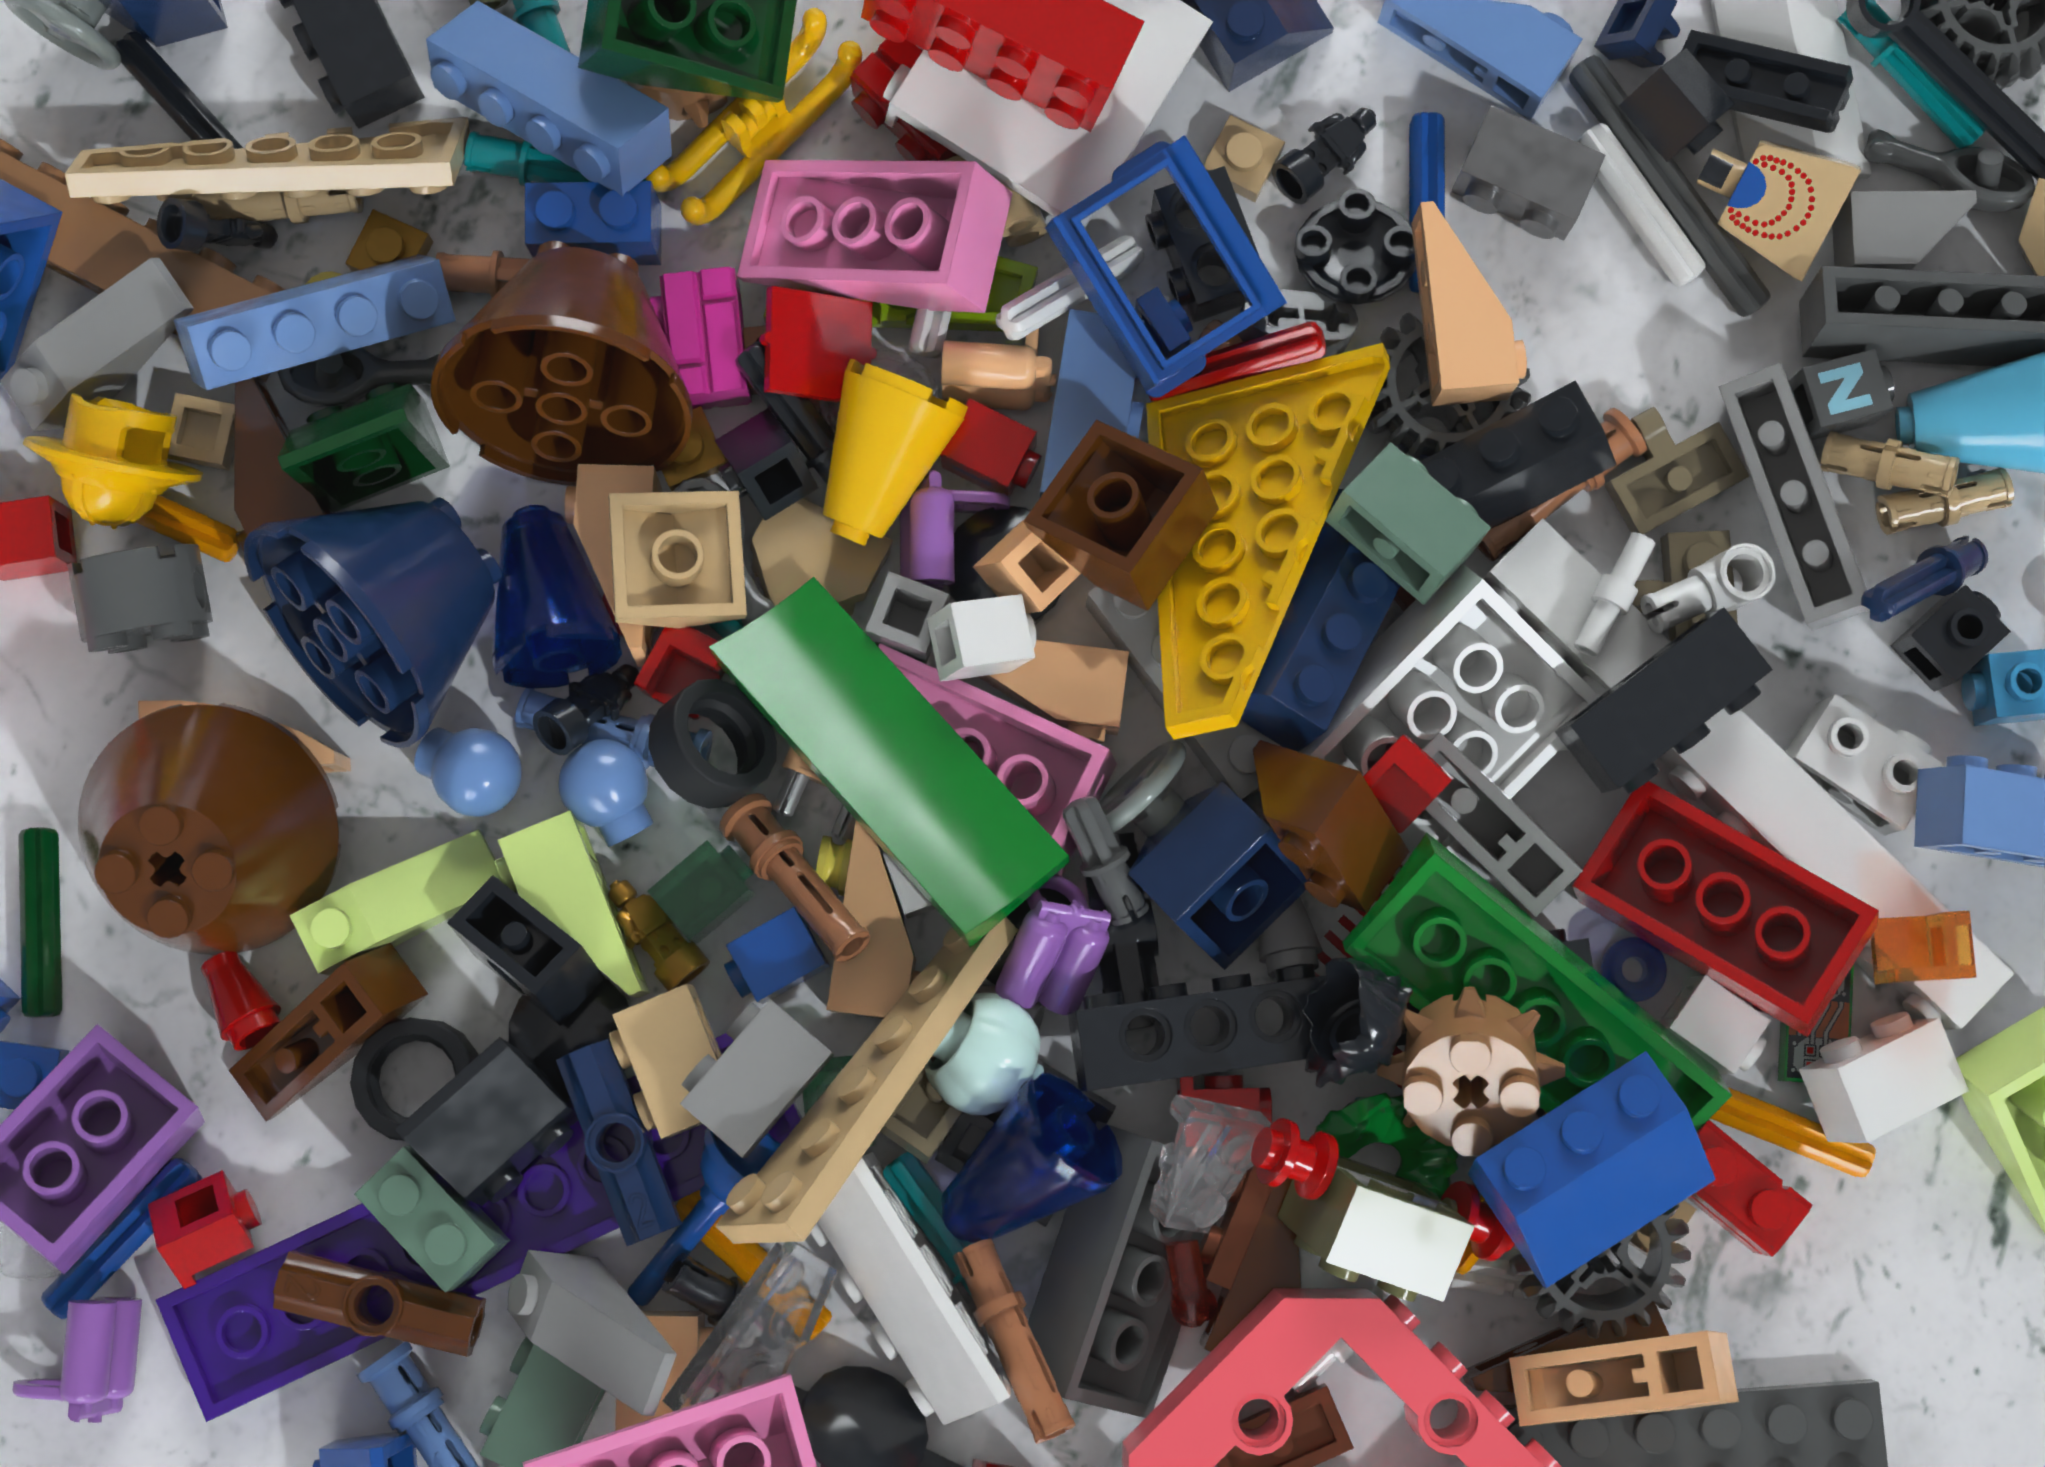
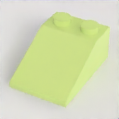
(2009, 1103)

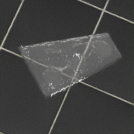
(760, 1327)

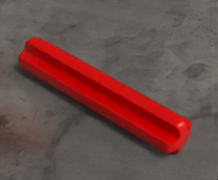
(1257, 356)

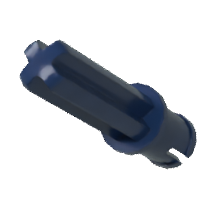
(1936, 572)

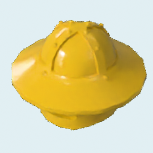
(113, 459)

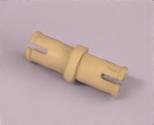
(1889, 464)
(1969, 496)

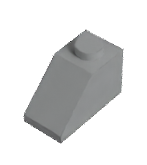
(1895, 226)

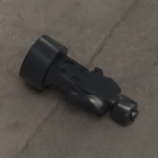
(1337, 144)
(187, 226)
(565, 722)

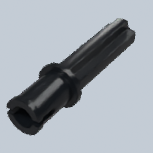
(794, 413)

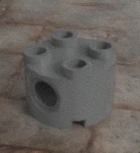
(140, 595)

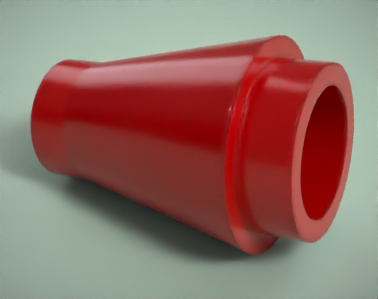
(239, 1001)

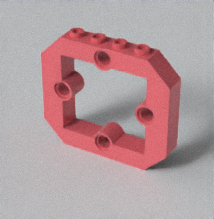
(1281, 1344)

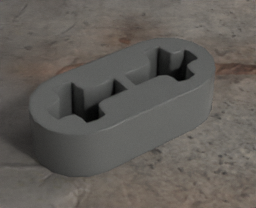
(1306, 307)

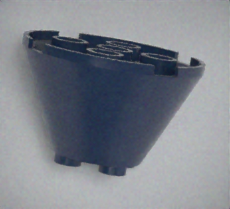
(377, 606)

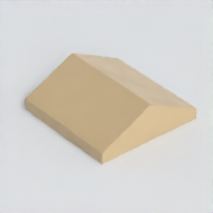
(677, 558)

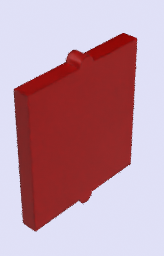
(812, 342)

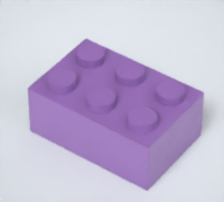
(87, 1146)

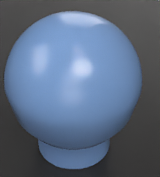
(470, 769)
(606, 789)

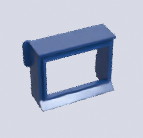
(1108, 298)

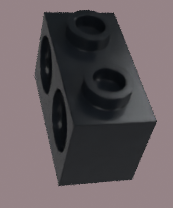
(1192, 250)

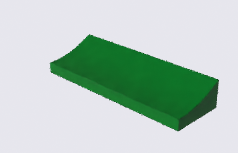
(891, 760)
(1454, 931)

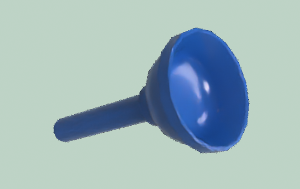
(721, 1172)

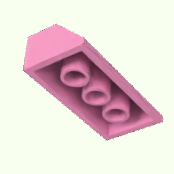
(738, 1429)

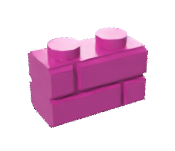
(705, 333)

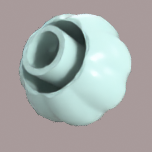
(986, 1056)

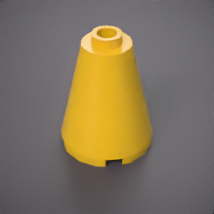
(883, 448)

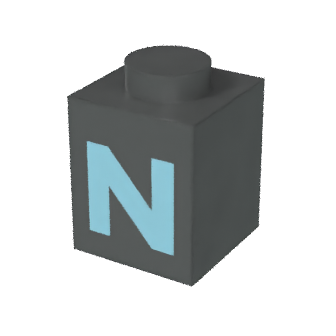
(1843, 393)

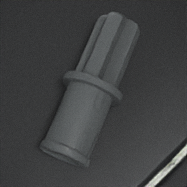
(1104, 860)

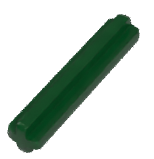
(40, 922)

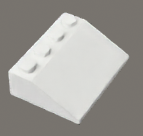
(1461, 671)
(912, 1298)

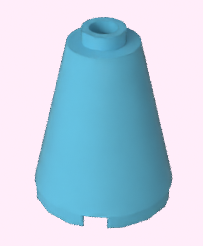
(1982, 417)

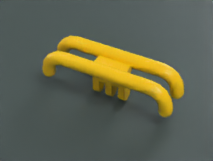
(758, 127)

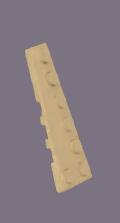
(411, 156)
(835, 1133)

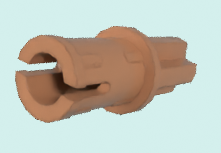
(478, 273)

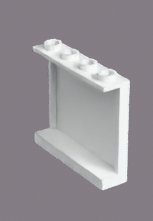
(1017, 139)

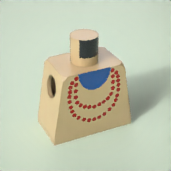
(1780, 200)

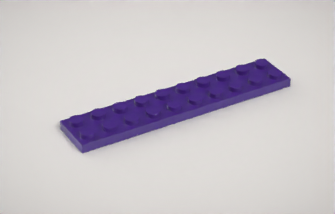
(245, 1348)

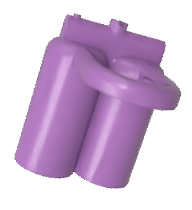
(929, 528)
(1055, 951)
(96, 1359)

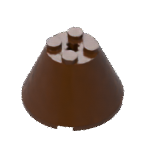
(566, 371)
(209, 827)

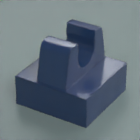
(1635, 29)

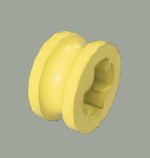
(834, 863)

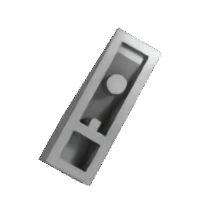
(97, 346)
(1499, 831)
(592, 1326)

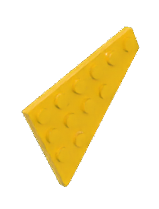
(1274, 467)

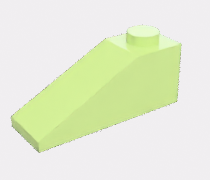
(562, 879)
(394, 902)

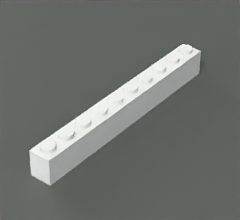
(1739, 768)

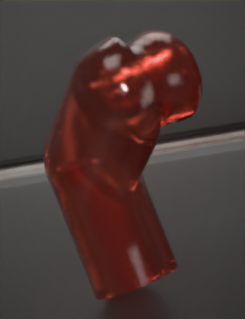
(1190, 1298)

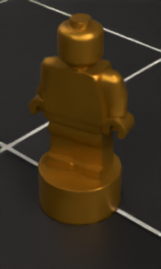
(650, 926)

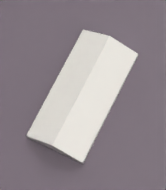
(1803, 29)

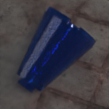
(548, 605)
(1031, 1163)

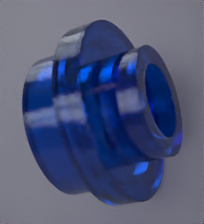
(1652, 962)

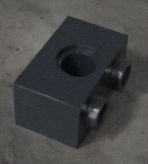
(526, 950)

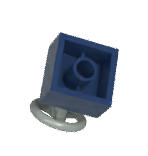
(160, 22)
(1204, 856)

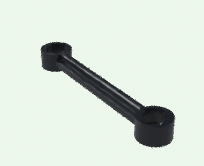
(1959, 79)

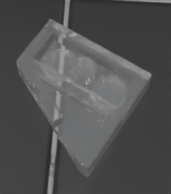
(1204, 1162)

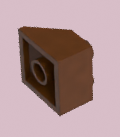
(1124, 513)
(1328, 825)

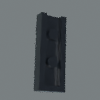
(1774, 81)

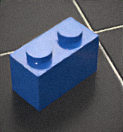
(595, 218)

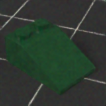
(692, 44)
(364, 448)

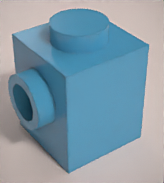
(2006, 688)

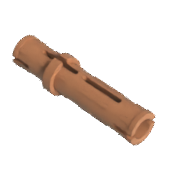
(1018, 1351)

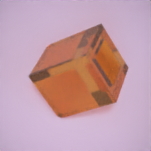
(1923, 948)

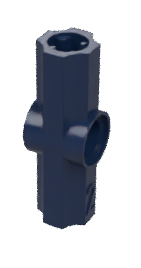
(633, 1185)

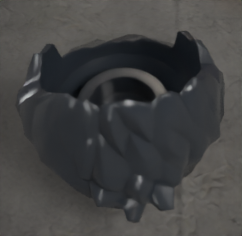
(1353, 1020)

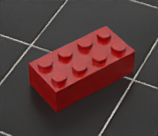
(1035, 50)
(1726, 906)

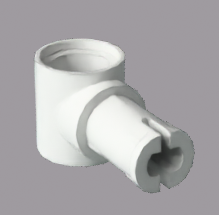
(1709, 589)

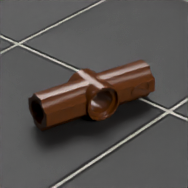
(340, 1292)

